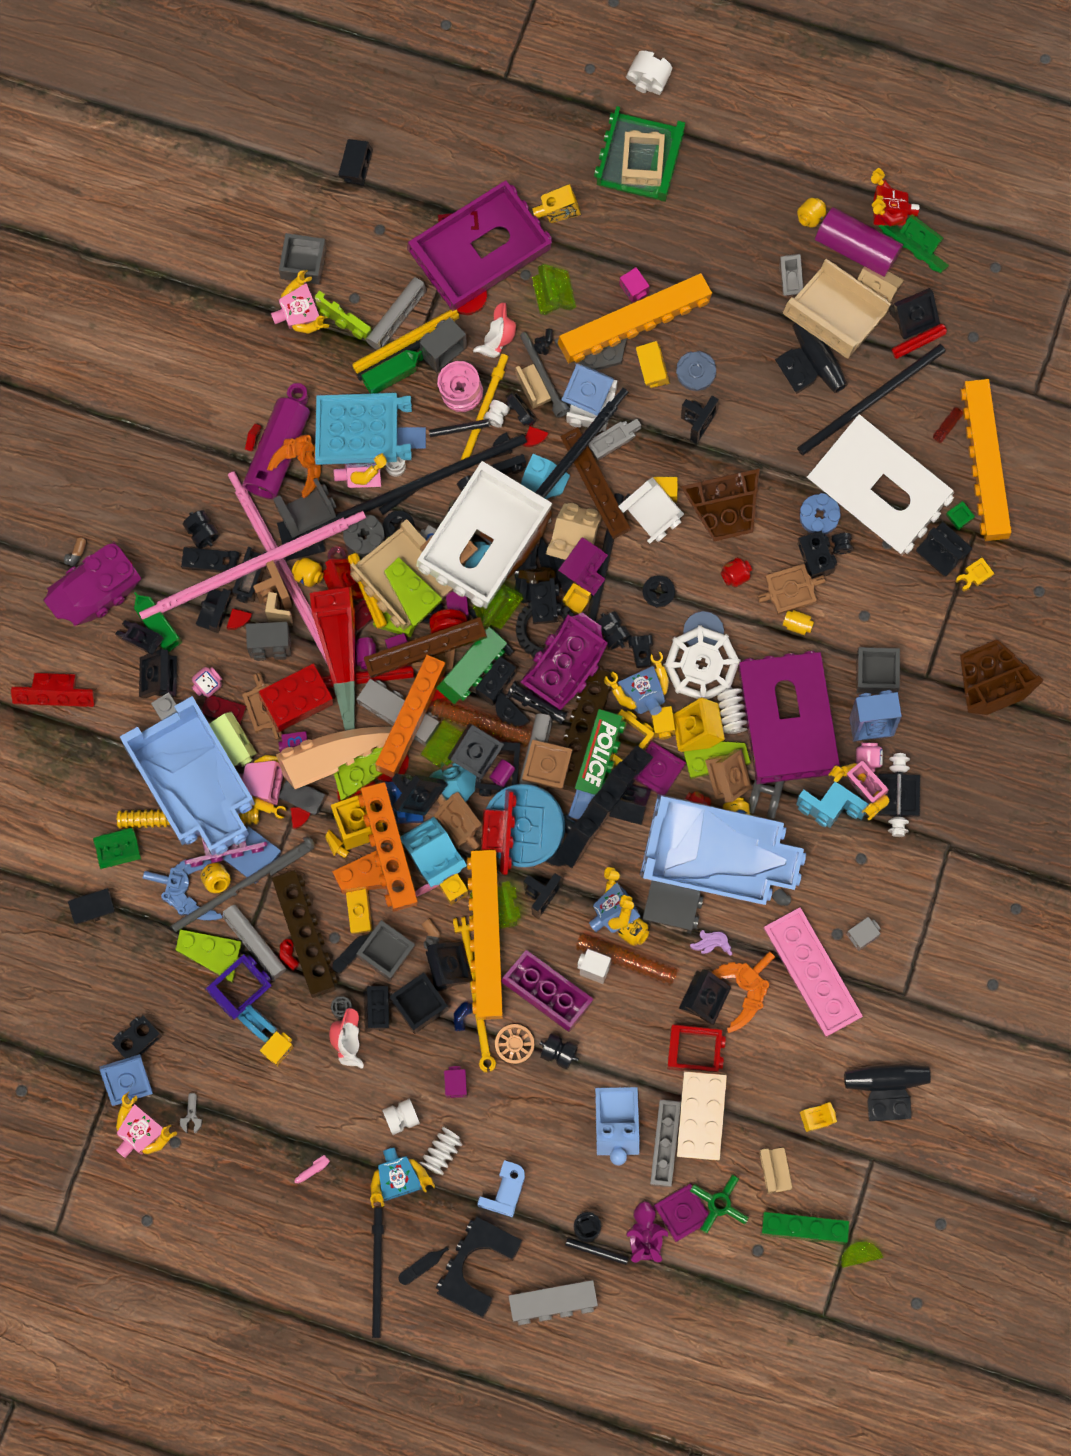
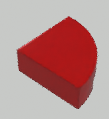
(535, 437)
(251, 438)
(238, 619)
(299, 817)

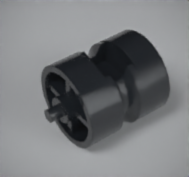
(200, 528)
(613, 631)
(561, 1052)

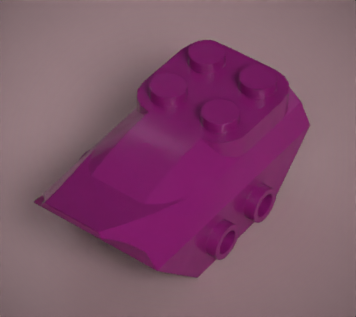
(93, 586)
(566, 660)

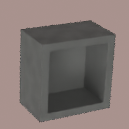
(302, 254)
(443, 344)
(268, 640)
(877, 670)
(385, 950)

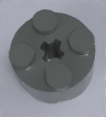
(353, 536)

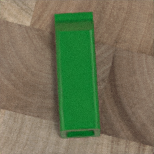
(392, 371)
(157, 623)

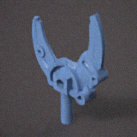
(177, 885)

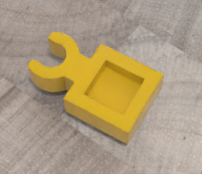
(977, 573)

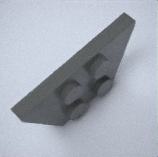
(606, 358)

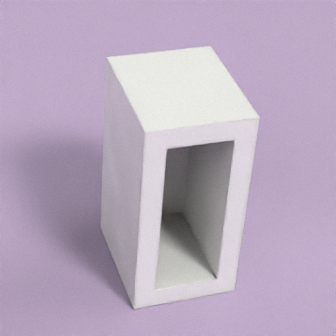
(594, 966)

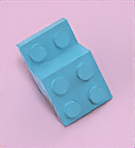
(831, 805)
(432, 852)

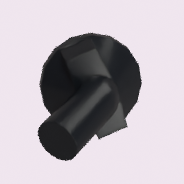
(542, 344)

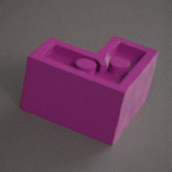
(583, 564)

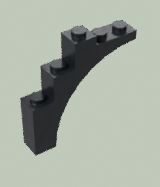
(602, 805)

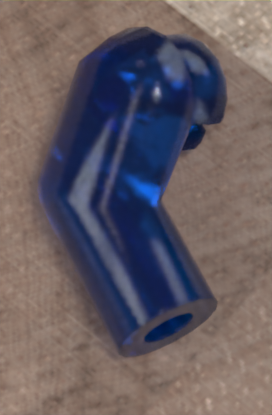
(459, 1015)

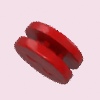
(446, 619)

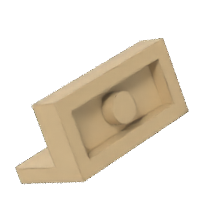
(883, 286)
(532, 385)
(273, 613)
(775, 1170)

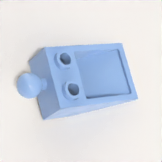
(617, 1123)

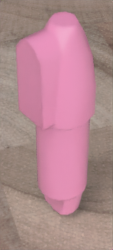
(317, 1166)

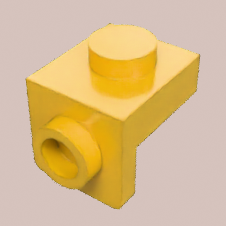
(818, 1117)

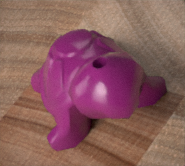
(646, 1236)

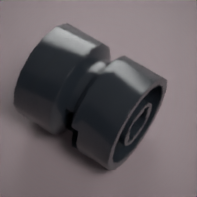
(587, 1227)

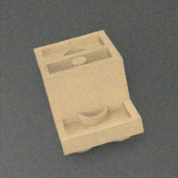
(570, 527)

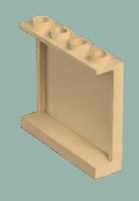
(837, 309)
(370, 571)

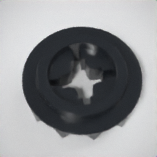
(395, 518)
(666, 586)

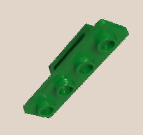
(919, 240)

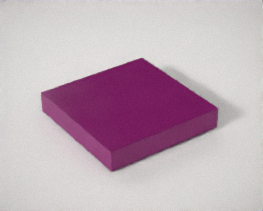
(661, 771)
(682, 1213)

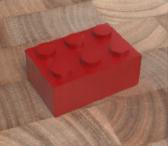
(295, 697)

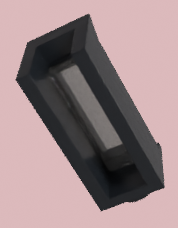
(243, 587)

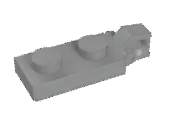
(613, 438)

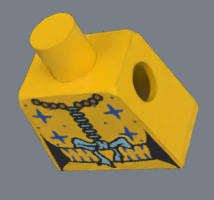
(558, 205)

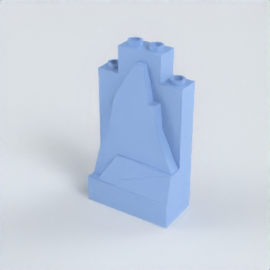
(191, 778)
(719, 851)

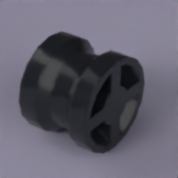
(842, 543)

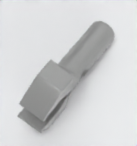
(191, 1114)

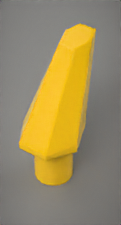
(336, 845)

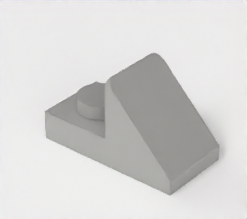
(791, 274)

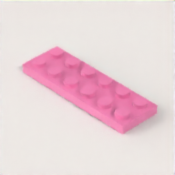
(813, 972)

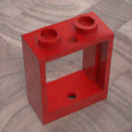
(697, 1031)

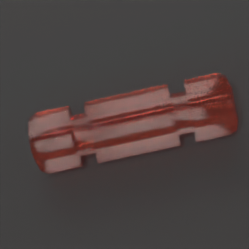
(947, 425)

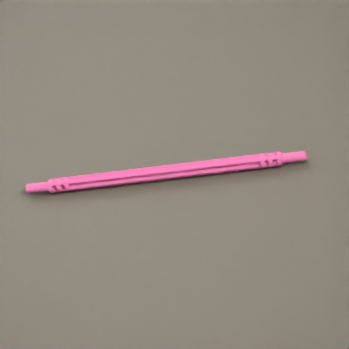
(252, 565)
(282, 567)

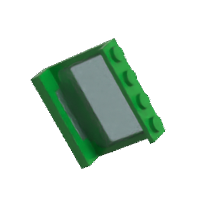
(640, 155)

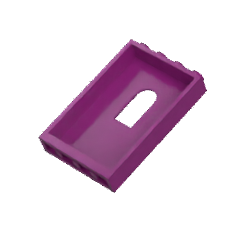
(454, 264)
(789, 746)

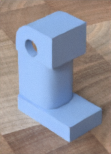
(508, 1191)

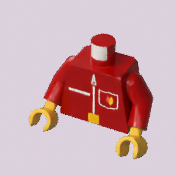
(890, 205)

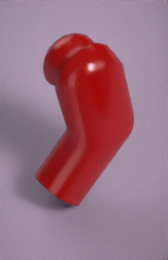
(286, 954)

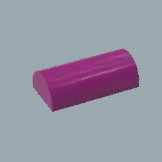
(858, 241)
(547, 990)

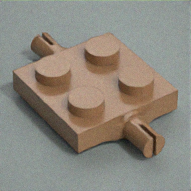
(791, 589)
(256, 710)
(458, 820)

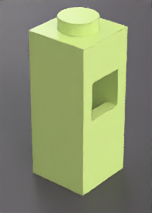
(233, 739)

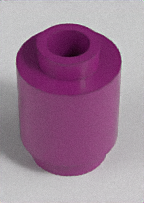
(364, 648)

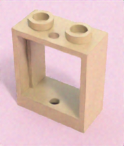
(643, 177)

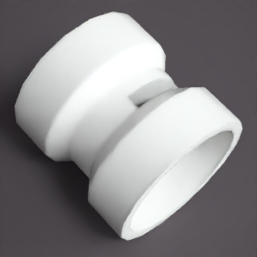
(496, 413)
(401, 467)

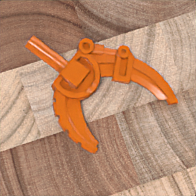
(305, 454)
(749, 981)

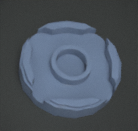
(696, 371)
(707, 621)

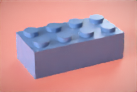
(875, 716)

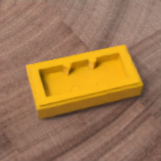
(359, 911)

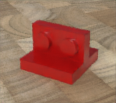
(338, 576)

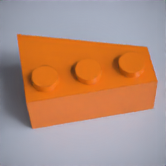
(363, 874)

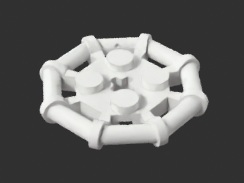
(697, 652)

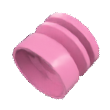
(457, 376)

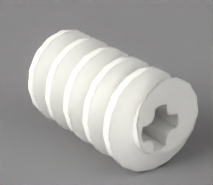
(731, 711)
(441, 1151)

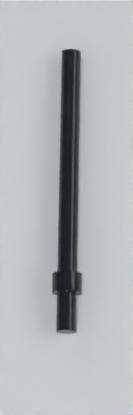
(377, 1230)

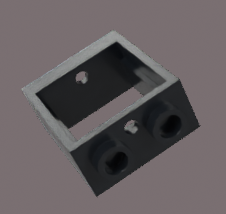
(508, 749)

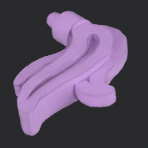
(710, 941)

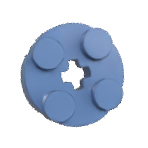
(822, 503)

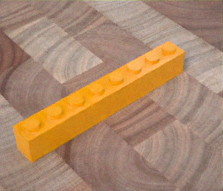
(634, 318)
(986, 460)
(486, 935)

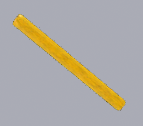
(402, 342)

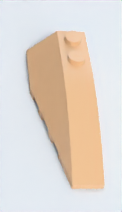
(324, 755)

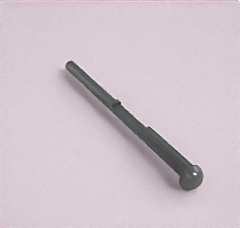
(272, 868)

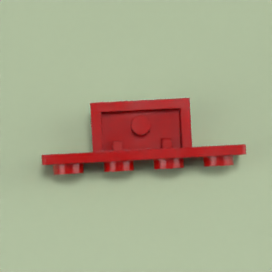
(53, 690)
(497, 831)

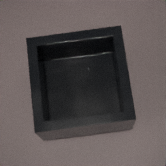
(419, 1003)

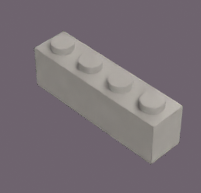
(388, 705)
(553, 1301)

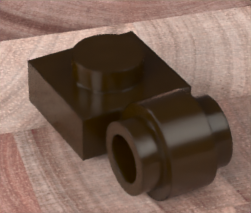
(538, 575)

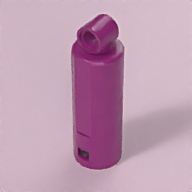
(285, 422)

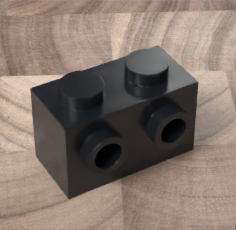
(816, 554)

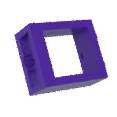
(223, 1002)

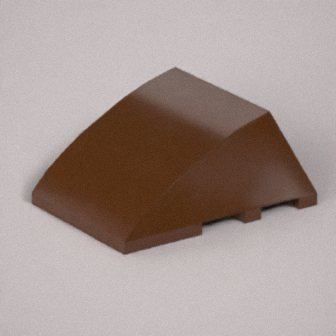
(725, 503)
(995, 678)

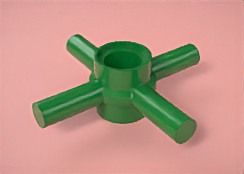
(724, 1196)

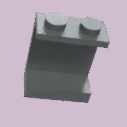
(308, 511)
(672, 906)

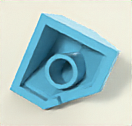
(537, 472)
(458, 781)

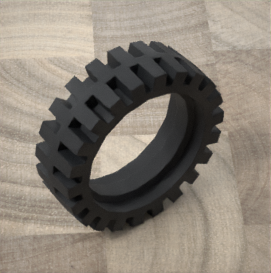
(524, 616)

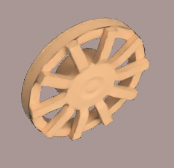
(514, 1044)

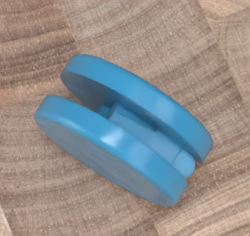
(256, 1022)

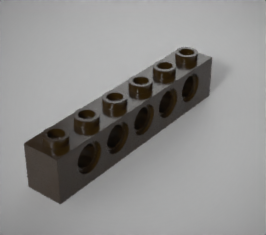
(578, 718)
(316, 985)

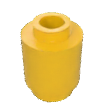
(798, 622)

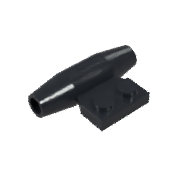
(810, 361)
(887, 1086)

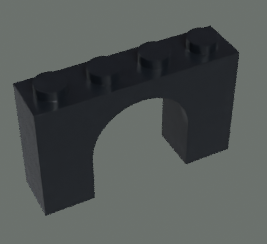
(480, 1236)

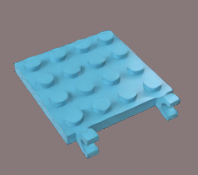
(359, 428)

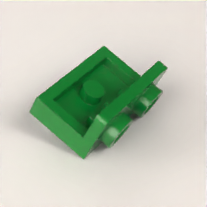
(117, 848)

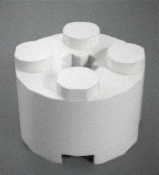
(649, 72)

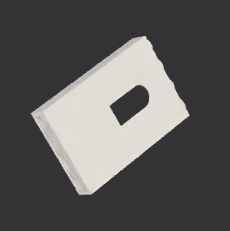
(858, 463)
(499, 510)

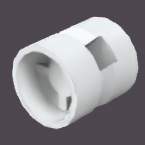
(401, 1116)

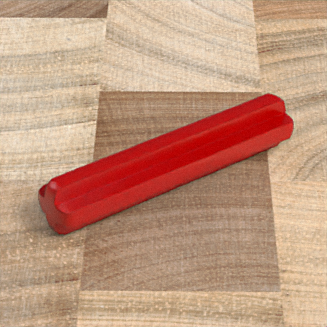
(919, 341)

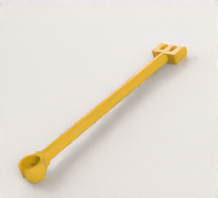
(465, 931)

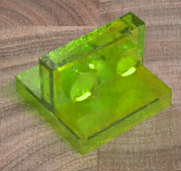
(553, 289)
(500, 608)

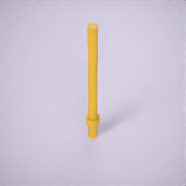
(497, 375)

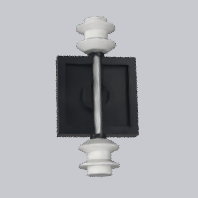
(902, 795)

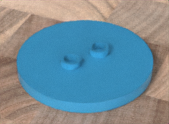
(537, 825)

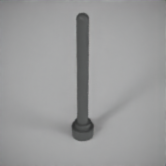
(560, 407)

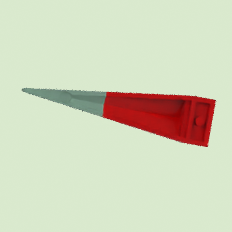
(336, 628)

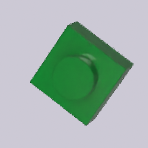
(960, 515)

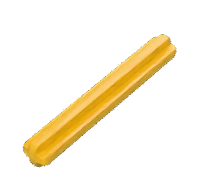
(371, 602)

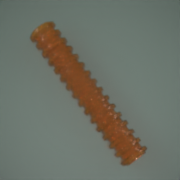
(483, 723)
(628, 959)

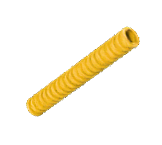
(157, 818)

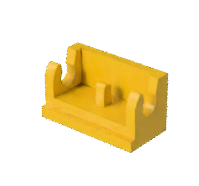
(652, 365)

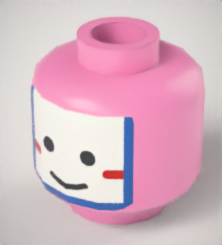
(206, 682)
(870, 754)

